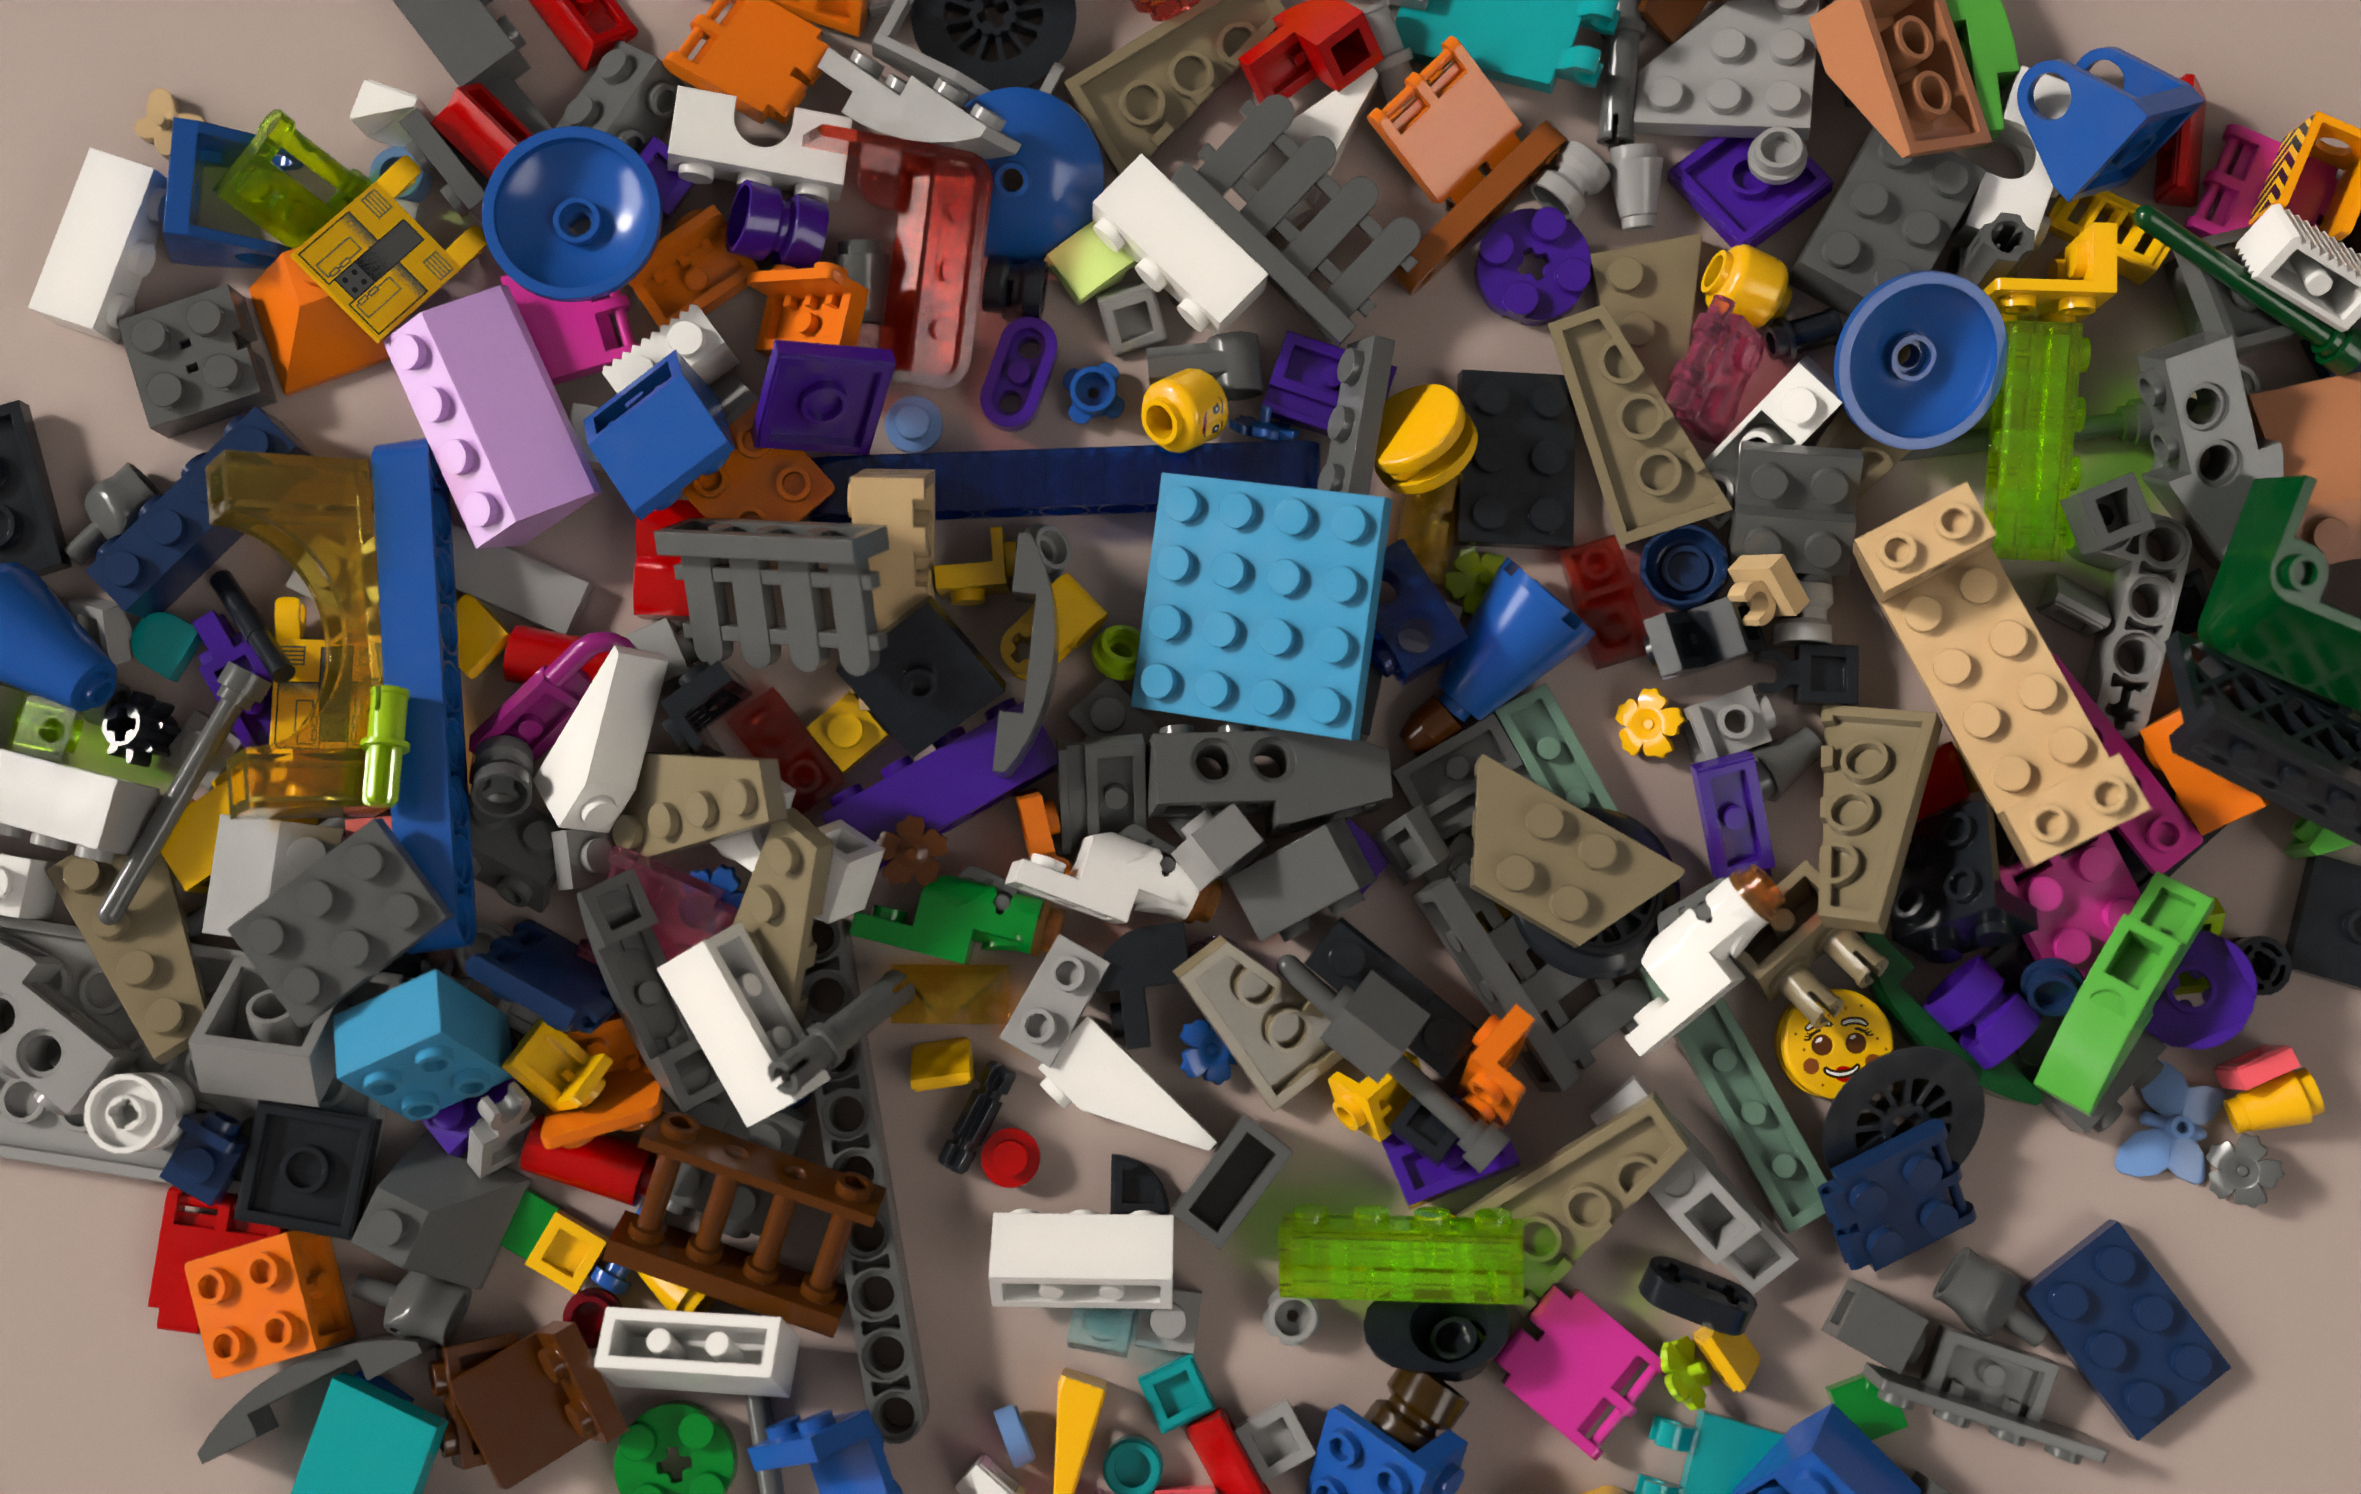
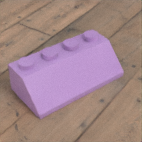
(492, 418)

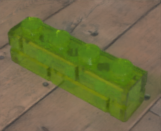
(2034, 440)
(1402, 1256)

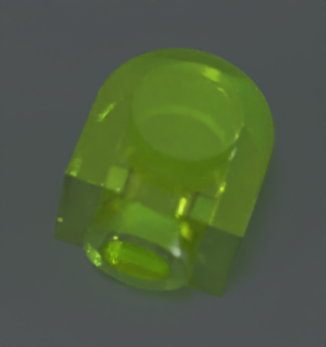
(44, 729)

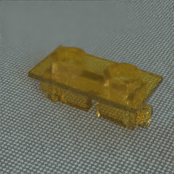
(1428, 527)

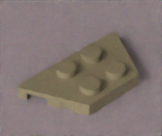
(1556, 859)

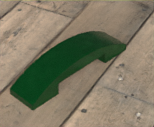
(1920, 1029)

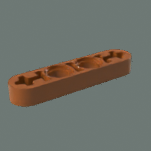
(1481, 205)

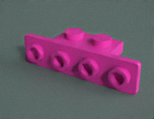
(2159, 834)

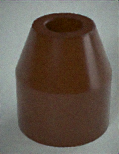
(1429, 726)

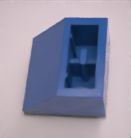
(660, 435)
(1826, 1457)

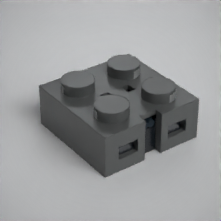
(196, 361)

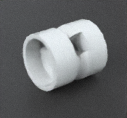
(138, 1111)

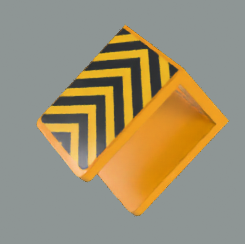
(2291, 158)

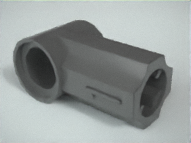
(1994, 252)
(1228, 357)

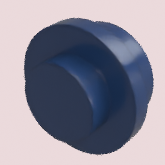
(2051, 985)

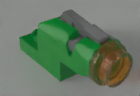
(967, 911)

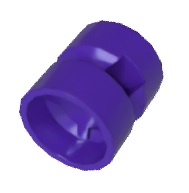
(767, 224)
(1987, 1017)

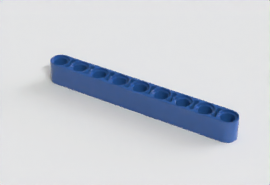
(422, 656)

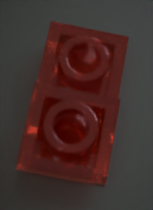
(1605, 600)
(776, 732)

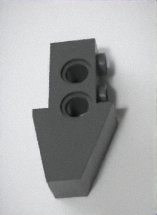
(2210, 499)
(1316, 785)

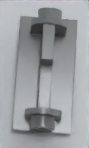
(1054, 1000)

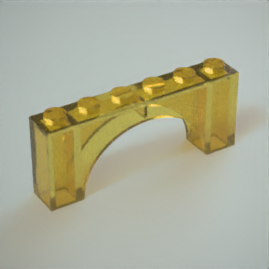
(322, 524)

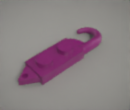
(548, 698)

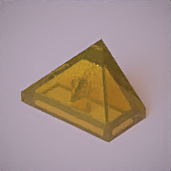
(955, 994)

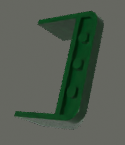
(2269, 602)

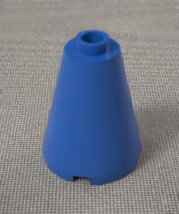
(1511, 643)
(47, 647)

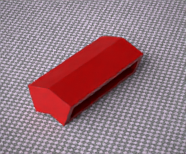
(480, 127)

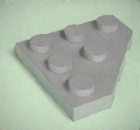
(1733, 74)

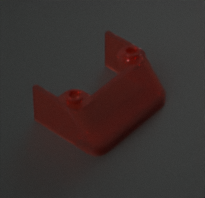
(936, 248)

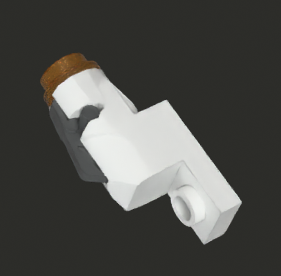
(1116, 873)
(1694, 949)

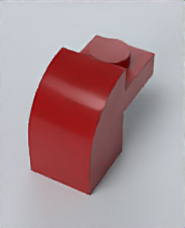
(1312, 42)

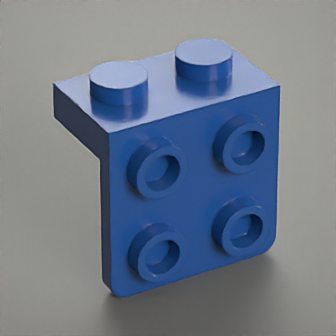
(840, 1448)
(1365, 1460)

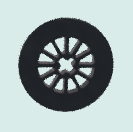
(1034, 62)
(1624, 955)
(1925, 1087)

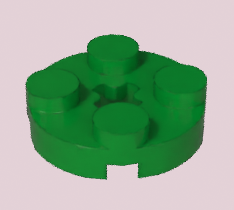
(694, 1434)

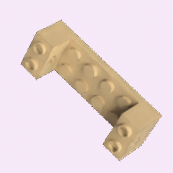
(1994, 678)

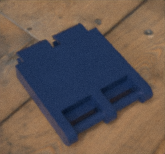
(545, 977)
(1896, 1198)

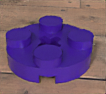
(1545, 235)
(2227, 999)

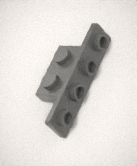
(1988, 1384)

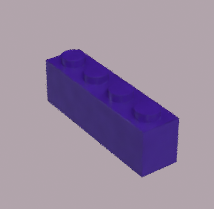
(944, 785)

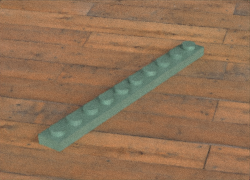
(1714, 1040)

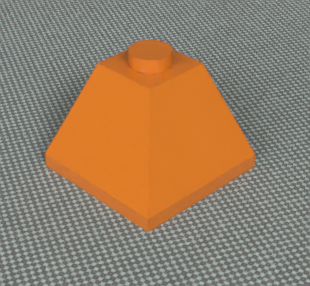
(308, 330)

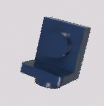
(207, 1155)

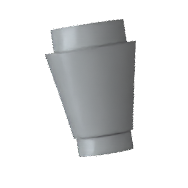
(1636, 184)

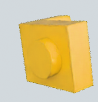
(970, 582)
(557, 1068)

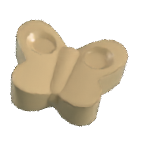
(158, 122)

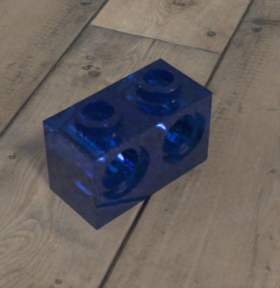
(1415, 607)

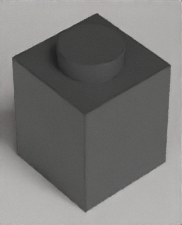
(1372, 1025)
(1876, 1326)

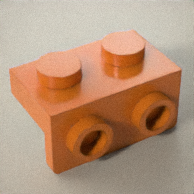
(692, 268)
(809, 305)
(1485, 1084)

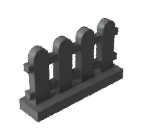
(1307, 249)
(798, 551)
(1484, 962)

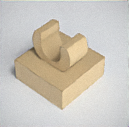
(1767, 588)

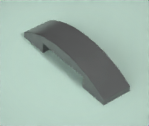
(1019, 730)
(628, 956)
(253, 1413)

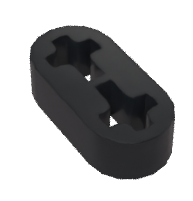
(1697, 1295)

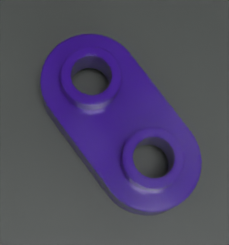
(1017, 375)

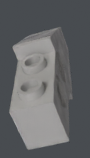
(46, 1014)

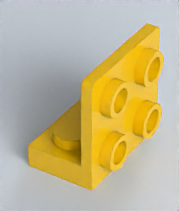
(2075, 286)

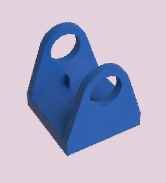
(2105, 129)
(193, 148)

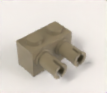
(1785, 948)

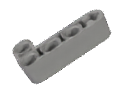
(2143, 636)

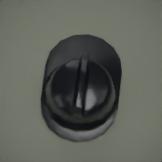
(1437, 1337)

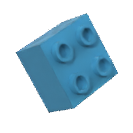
(422, 1046)

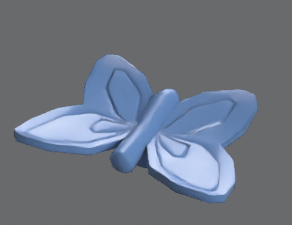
(2175, 1129)

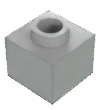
(669, 640)
(1215, 844)

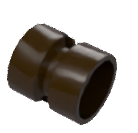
(1416, 1408)

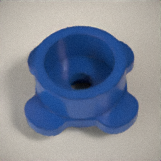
(1082, 381)

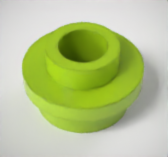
(1116, 652)

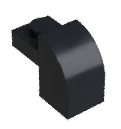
(1701, 638)
(1140, 961)

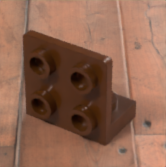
(536, 1403)

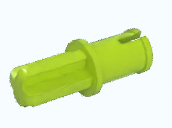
(385, 745)

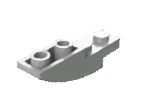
(916, 108)
(1710, 1205)

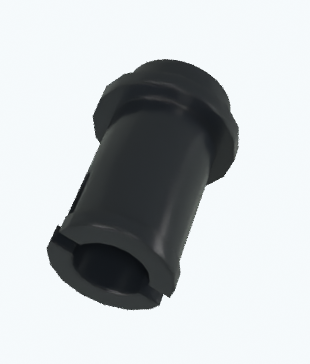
(1802, 334)

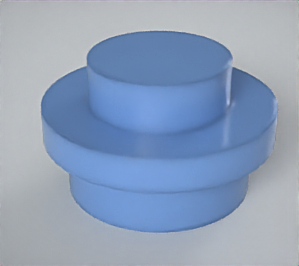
(914, 424)

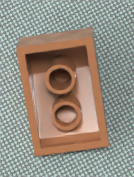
(1903, 72)
(2320, 439)

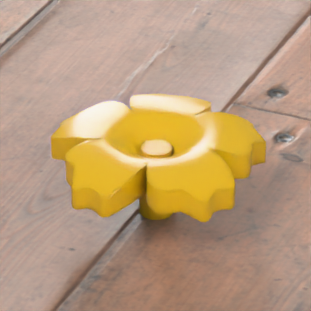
(1649, 724)

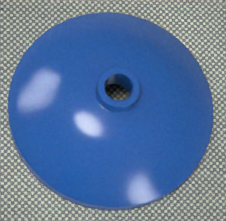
(1058, 168)
(551, 186)
(1951, 368)

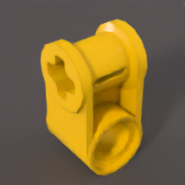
(1077, 621)

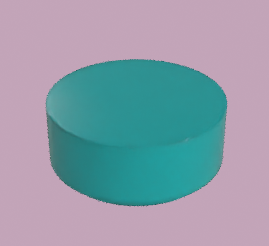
(1133, 1465)

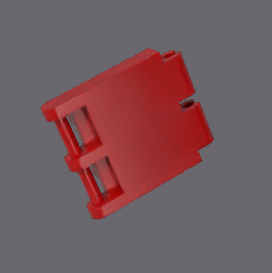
(188, 1237)

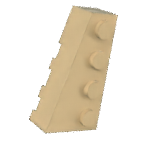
(907, 506)

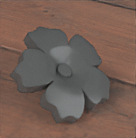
(2243, 1171)

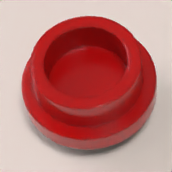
(1010, 1157)

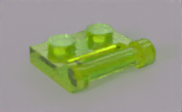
(276, 198)

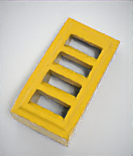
(2130, 263)
(1077, 1416)

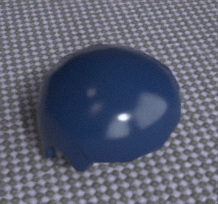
(1684, 567)

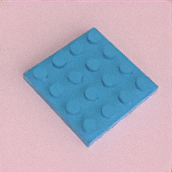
(1261, 604)

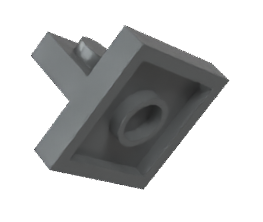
(2218, 309)

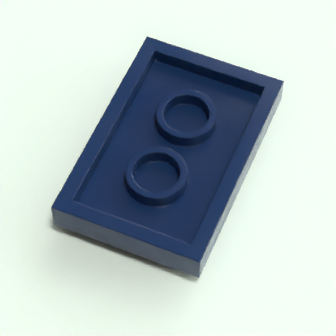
(2124, 1329)

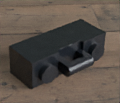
(1349, 957)

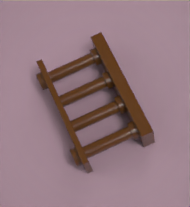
(728, 1273)

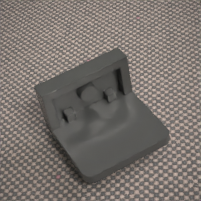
(433, 151)

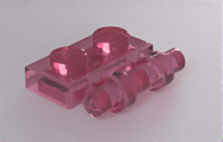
(1715, 370)

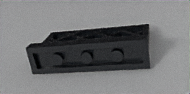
(2266, 737)

